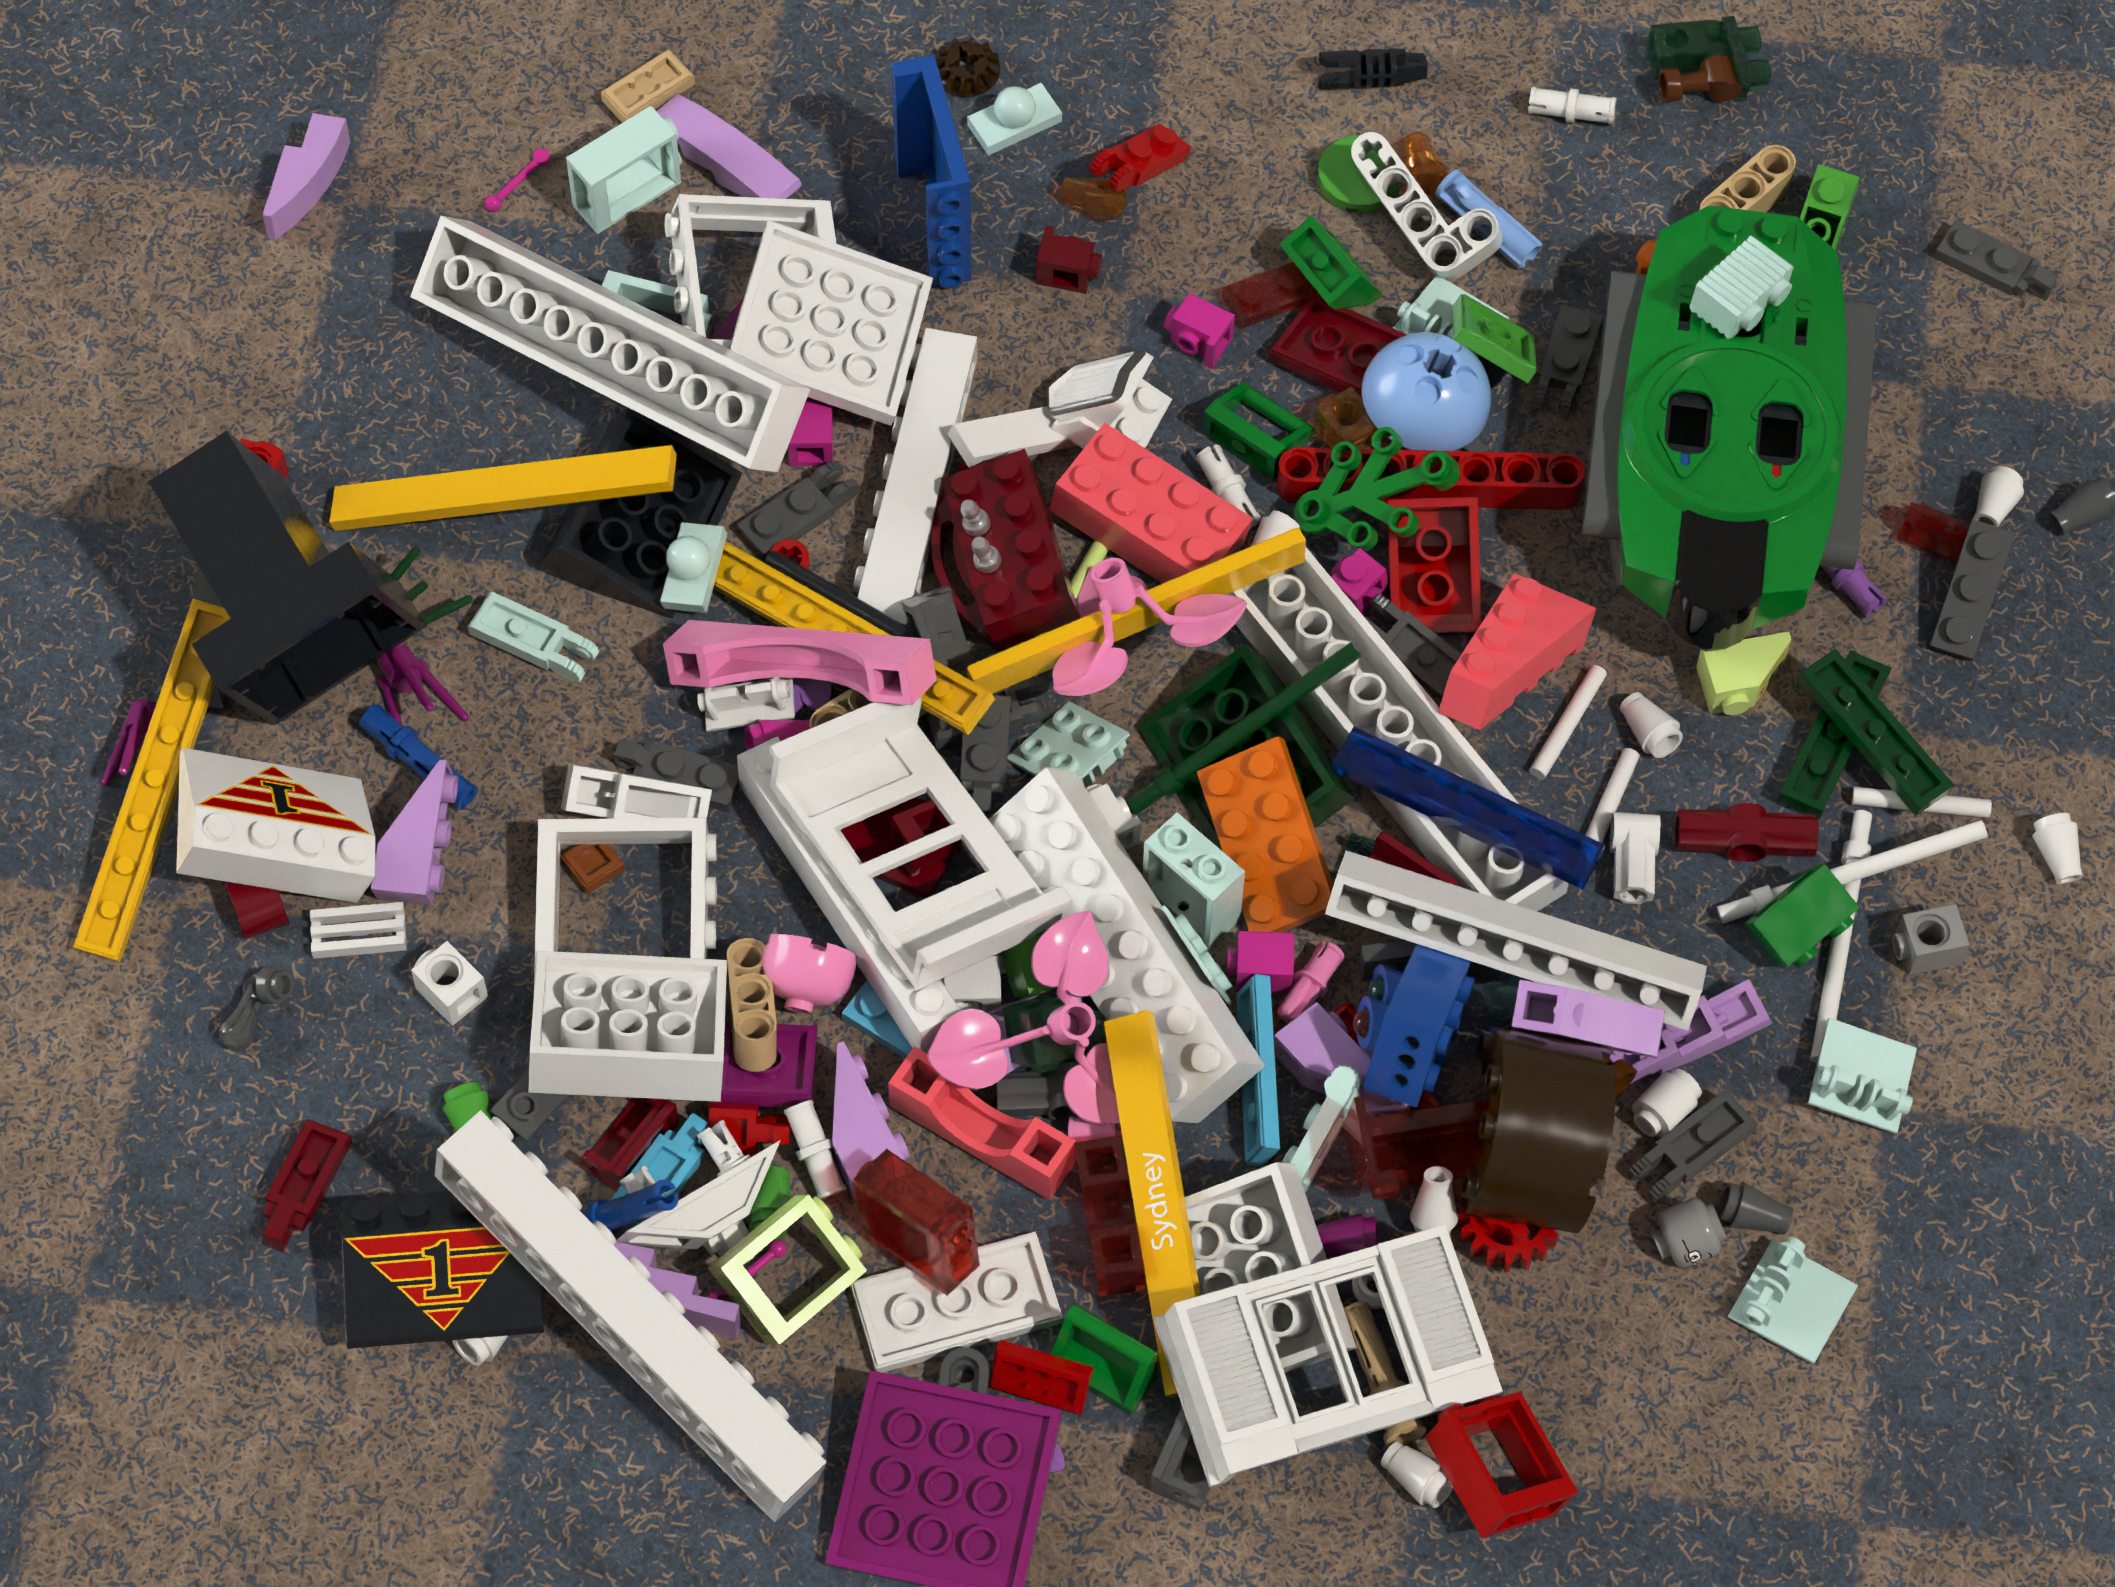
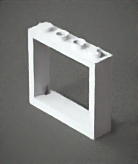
(730, 214)
(558, 832)

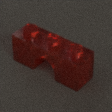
(1110, 1216)

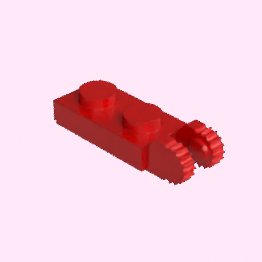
(1140, 157)

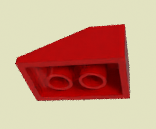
(1439, 565)

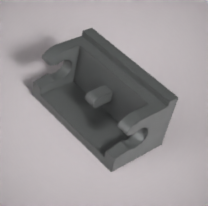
(936, 618)
(1179, 1469)

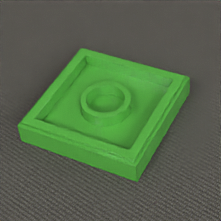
(1494, 337)

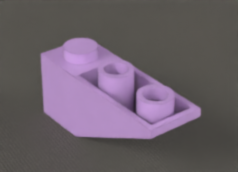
(411, 848)
(1587, 1018)
(1318, 1044)
(859, 1120)

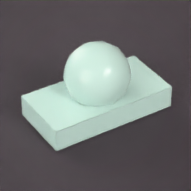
(1014, 117)
(693, 567)

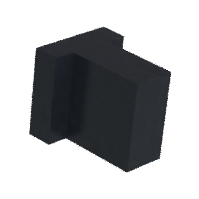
(293, 607)

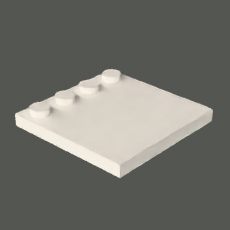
(832, 320)

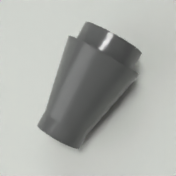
(2086, 506)
(1751, 1209)

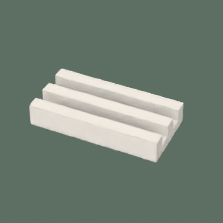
(353, 914)

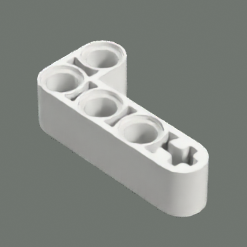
(1416, 203)

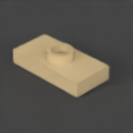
(648, 86)

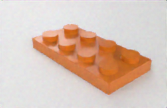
(1269, 835)

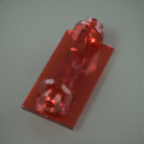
(1934, 531)

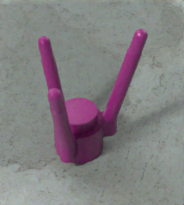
(405, 674)
(131, 736)

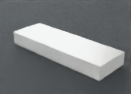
(1007, 433)

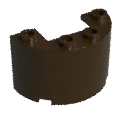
(1542, 1129)

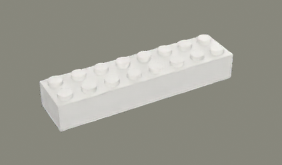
(1070, 844)

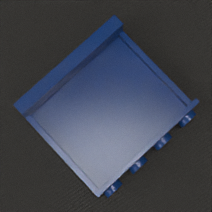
(929, 144)

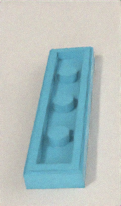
(1259, 1092)

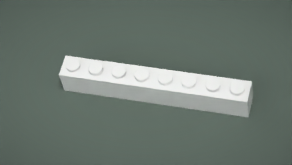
(922, 456)
(1513, 938)
(915, 1011)

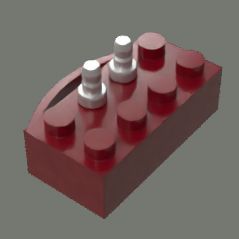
(1003, 552)

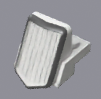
(1110, 393)

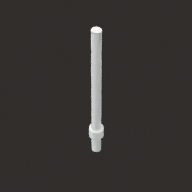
(1853, 850)
(1863, 867)

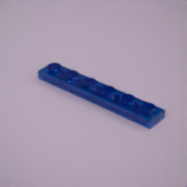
(1468, 807)

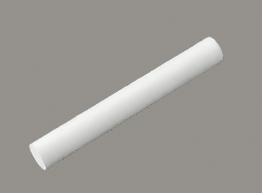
(1568, 722)
(1612, 794)
(1946, 805)

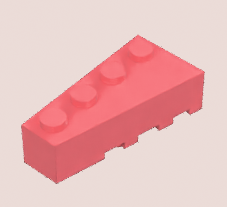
(1513, 647)

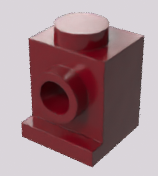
(1067, 262)
(916, 824)

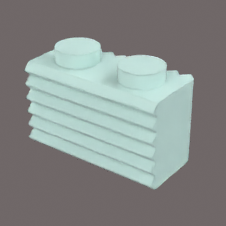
(1742, 287)

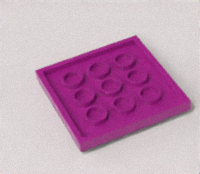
(943, 1485)

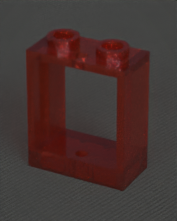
(916, 1221)

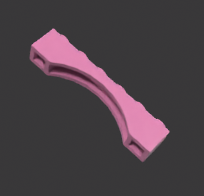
(874, 665)

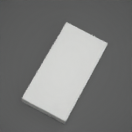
(1001, 1299)

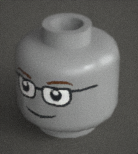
(1689, 1233)

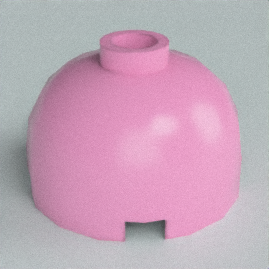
(807, 972)

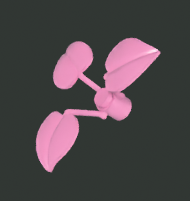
(1112, 589)
(1065, 957)

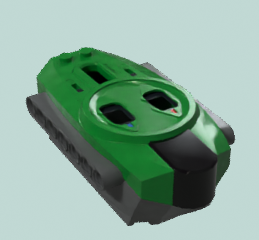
(1734, 457)

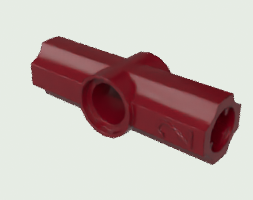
(1746, 832)

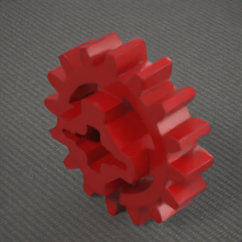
(1503, 1239)

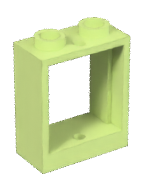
(745, 1291)

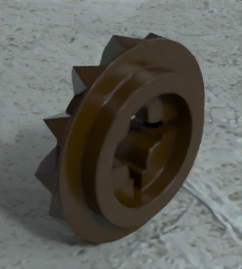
(957, 79)

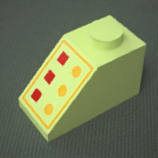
(1740, 674)

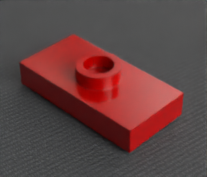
(1040, 1377)

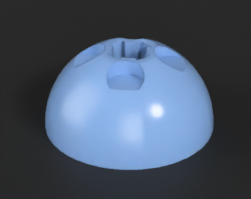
(1428, 392)

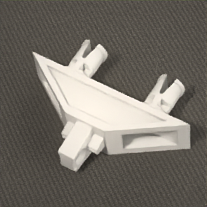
(714, 1211)

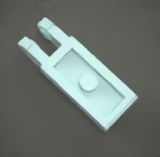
(531, 636)
(1324, 1123)

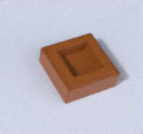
(592, 865)

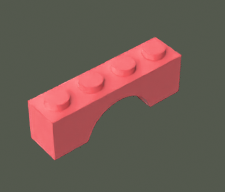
(1017, 1147)

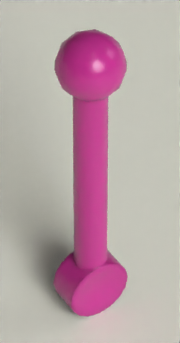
(540, 158)
(776, 1249)

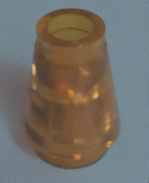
(1423, 162)
(1093, 196)

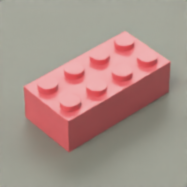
(1146, 508)

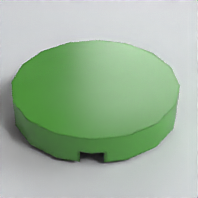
(1342, 181)

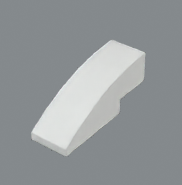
(630, 796)

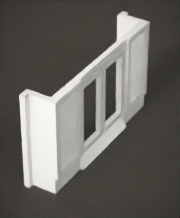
(875, 763)
(1237, 1385)

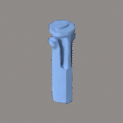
(1464, 196)

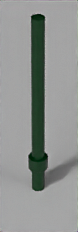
(1170, 780)

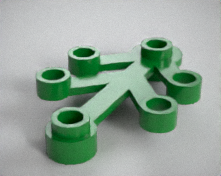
(1368, 491)

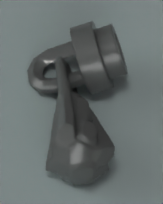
(272, 987)

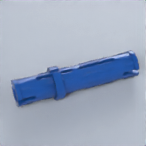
(405, 745)
(632, 1206)

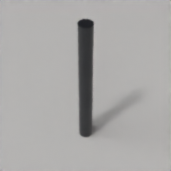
(837, 595)

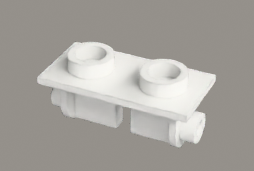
(746, 702)

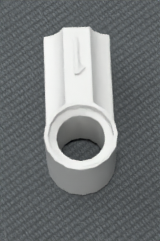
(1634, 847)

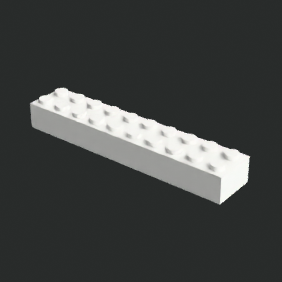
(610, 344)
(1305, 619)
(629, 1315)

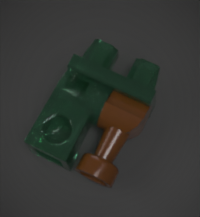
(1716, 51)

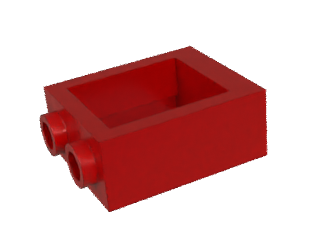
(1528, 1448)

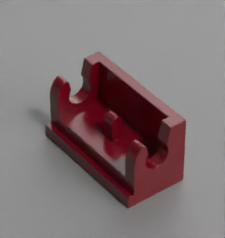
(629, 1139)

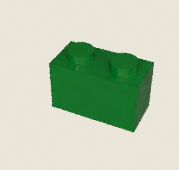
(1803, 916)

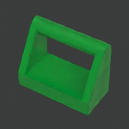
(1329, 266)
(1245, 439)
(1120, 1363)

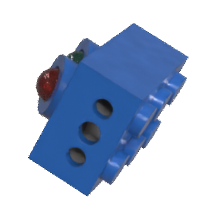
(1412, 1022)

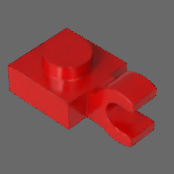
(747, 1127)

